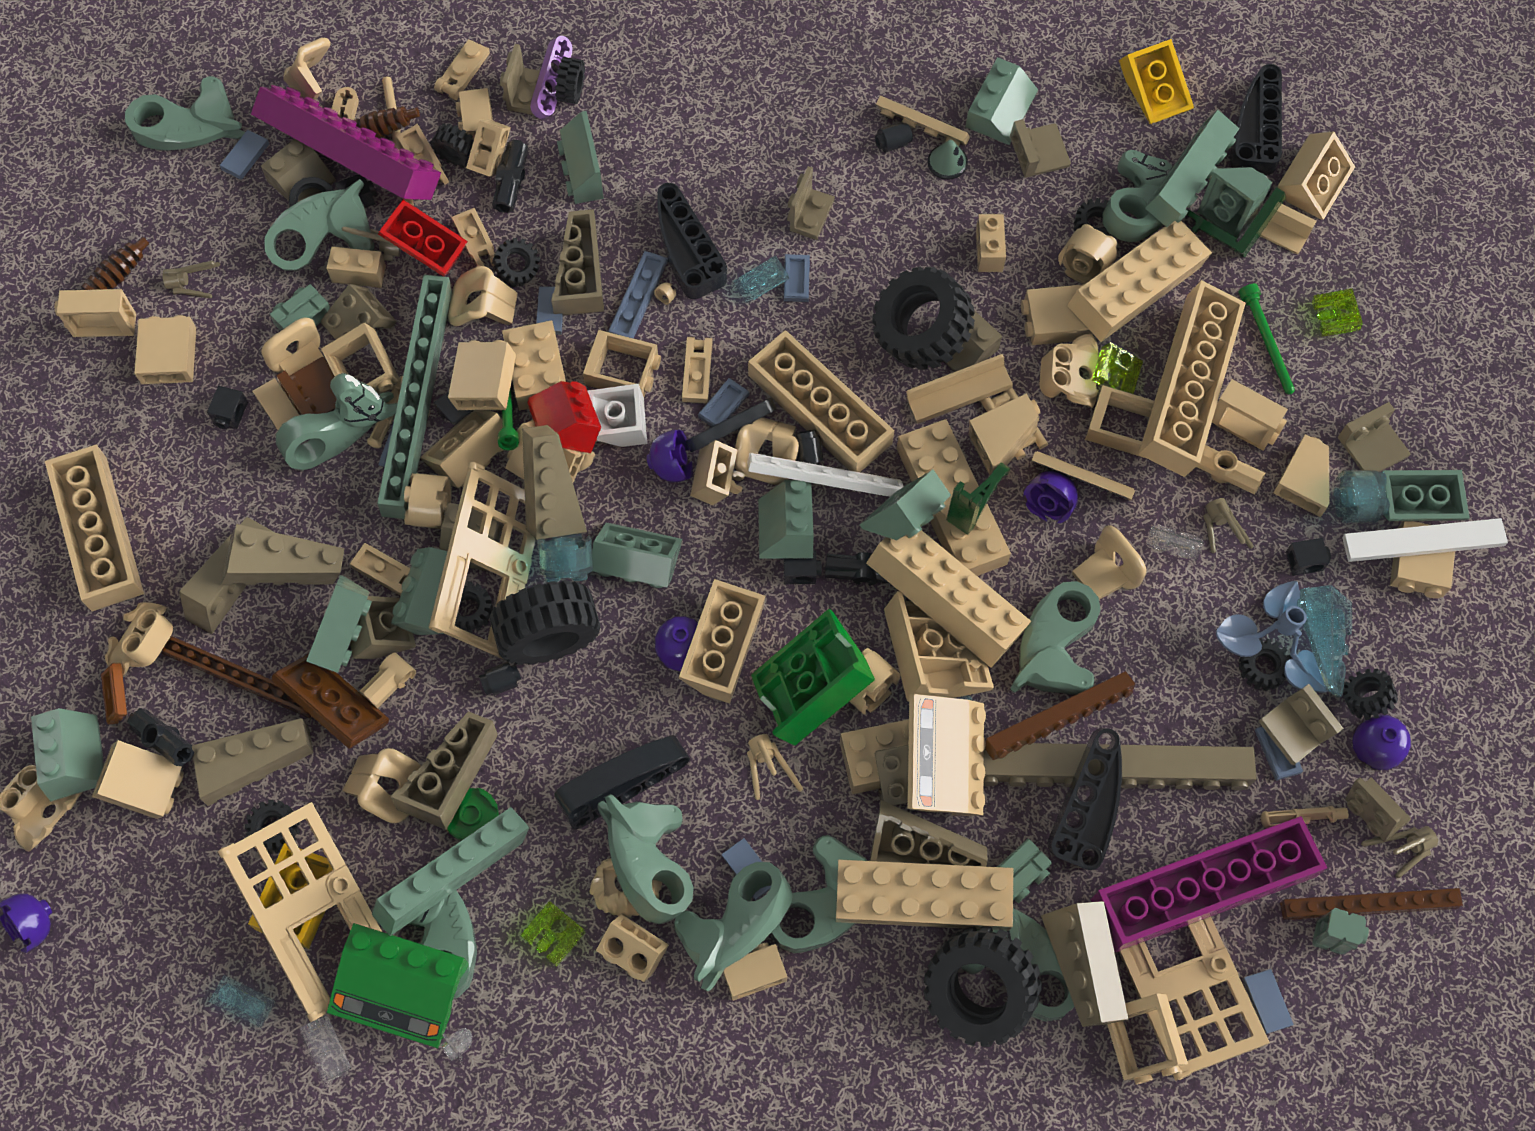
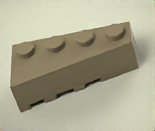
(579, 274)
(549, 490)
(279, 559)
(203, 596)
(247, 757)
(443, 780)
(912, 839)
(1087, 961)

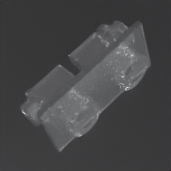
(1181, 545)
(457, 1044)

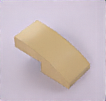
(275, 403)

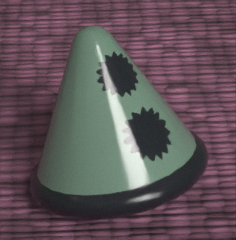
(947, 161)

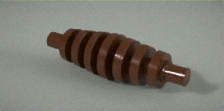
(385, 121)
(118, 264)

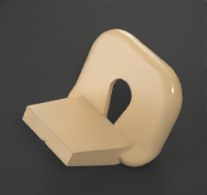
(299, 76)
(495, 302)
(308, 339)
(753, 436)
(1100, 569)
(370, 794)

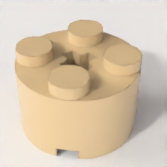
(1087, 254)
(427, 500)
(877, 691)

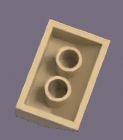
(1317, 174)
(468, 441)

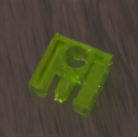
(1343, 322)
(1120, 365)
(566, 939)

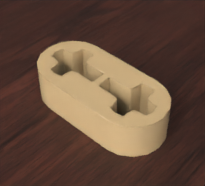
(351, 106)

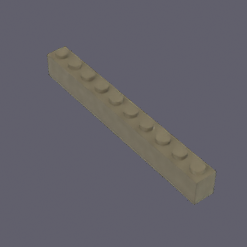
(1140, 765)

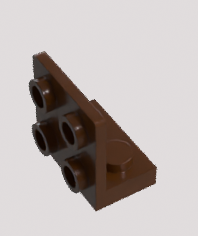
(310, 388)

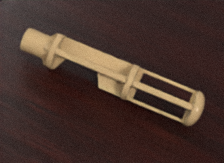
(382, 426)
(1307, 814)

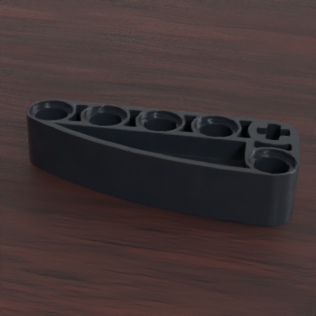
(1260, 123)
(685, 251)
(621, 777)
(1098, 811)

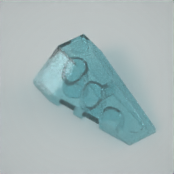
(1326, 627)

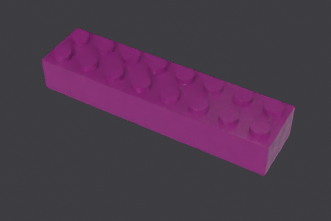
(346, 143)
(1210, 883)

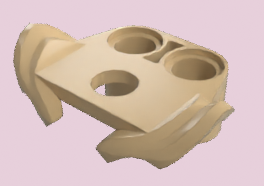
(1061, 370)
(142, 639)
(25, 805)

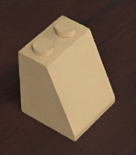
(1004, 431)

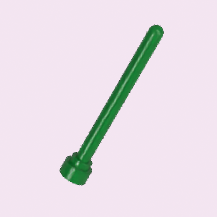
(1251, 296)
(508, 437)

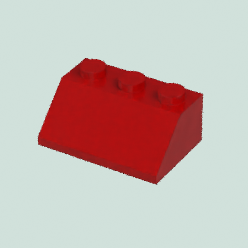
(423, 238)
(569, 413)

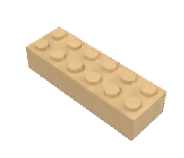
(1138, 279)
(820, 402)
(938, 450)
(94, 528)
(950, 594)
(924, 895)

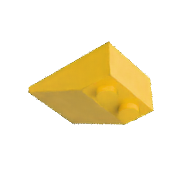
(1157, 81)

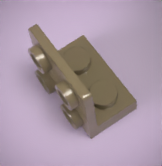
(518, 83)
(1038, 148)
(808, 207)
(354, 308)
(1373, 441)
(1300, 724)
(893, 774)
(1376, 808)

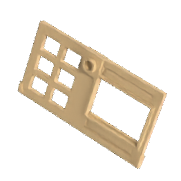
(477, 548)
(297, 908)
(1191, 977)

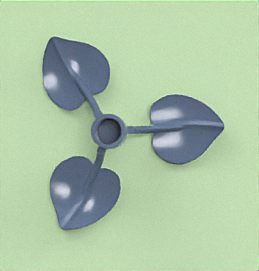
(1241, 638)

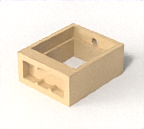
(96, 313)
(354, 341)
(625, 345)
(1124, 401)
(1249, 415)
(1123, 1047)

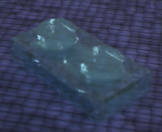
(761, 279)
(242, 1001)

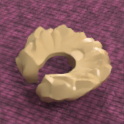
(608, 896)

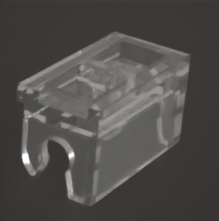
(324, 1050)

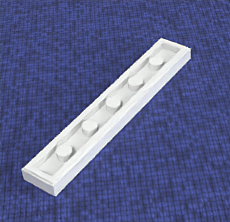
(823, 475)
(1424, 540)

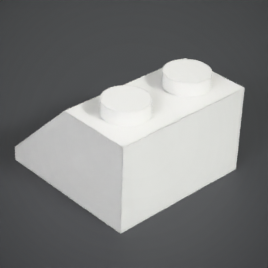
(620, 415)

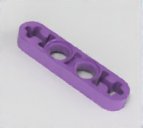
(547, 74)

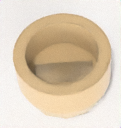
(665, 289)

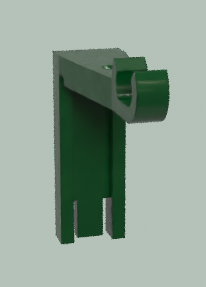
(1252, 233)
(968, 507)

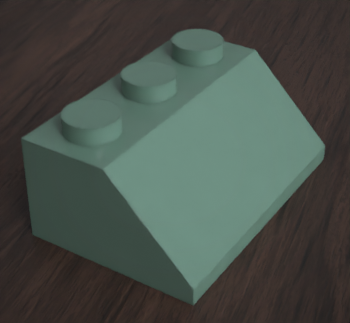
(1001, 101)
(580, 160)
(1234, 198)
(1426, 495)
(909, 508)
(786, 521)
(635, 555)
(420, 591)
(339, 625)
(66, 752)

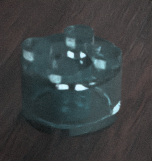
(1361, 496)
(565, 557)

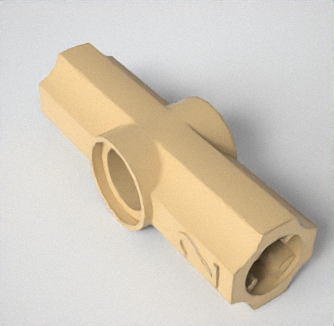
(1237, 472)

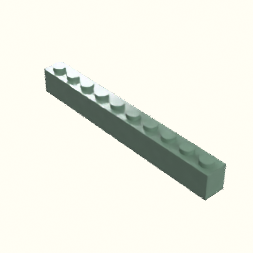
(415, 395)

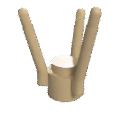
(763, 751)

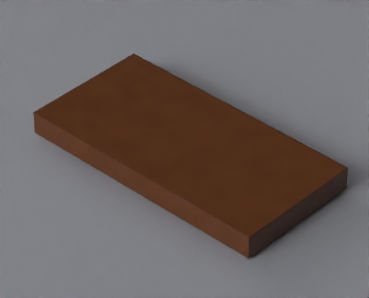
(330, 701)

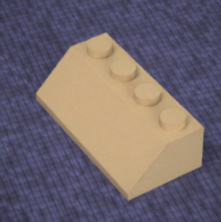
(722, 640)

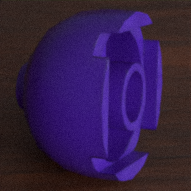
(668, 455)
(1052, 493)
(674, 641)
(1382, 742)
(26, 919)

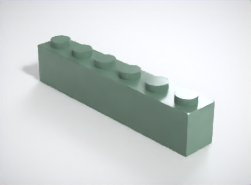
(1192, 169)
(449, 871)

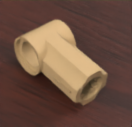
(392, 675)

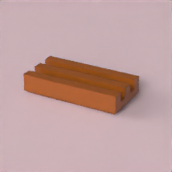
(114, 694)

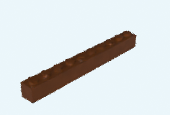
(230, 673)
(1059, 715)
(1372, 903)

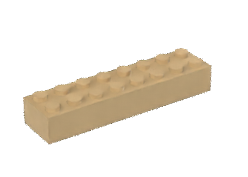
(1192, 379)

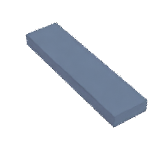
(638, 295)

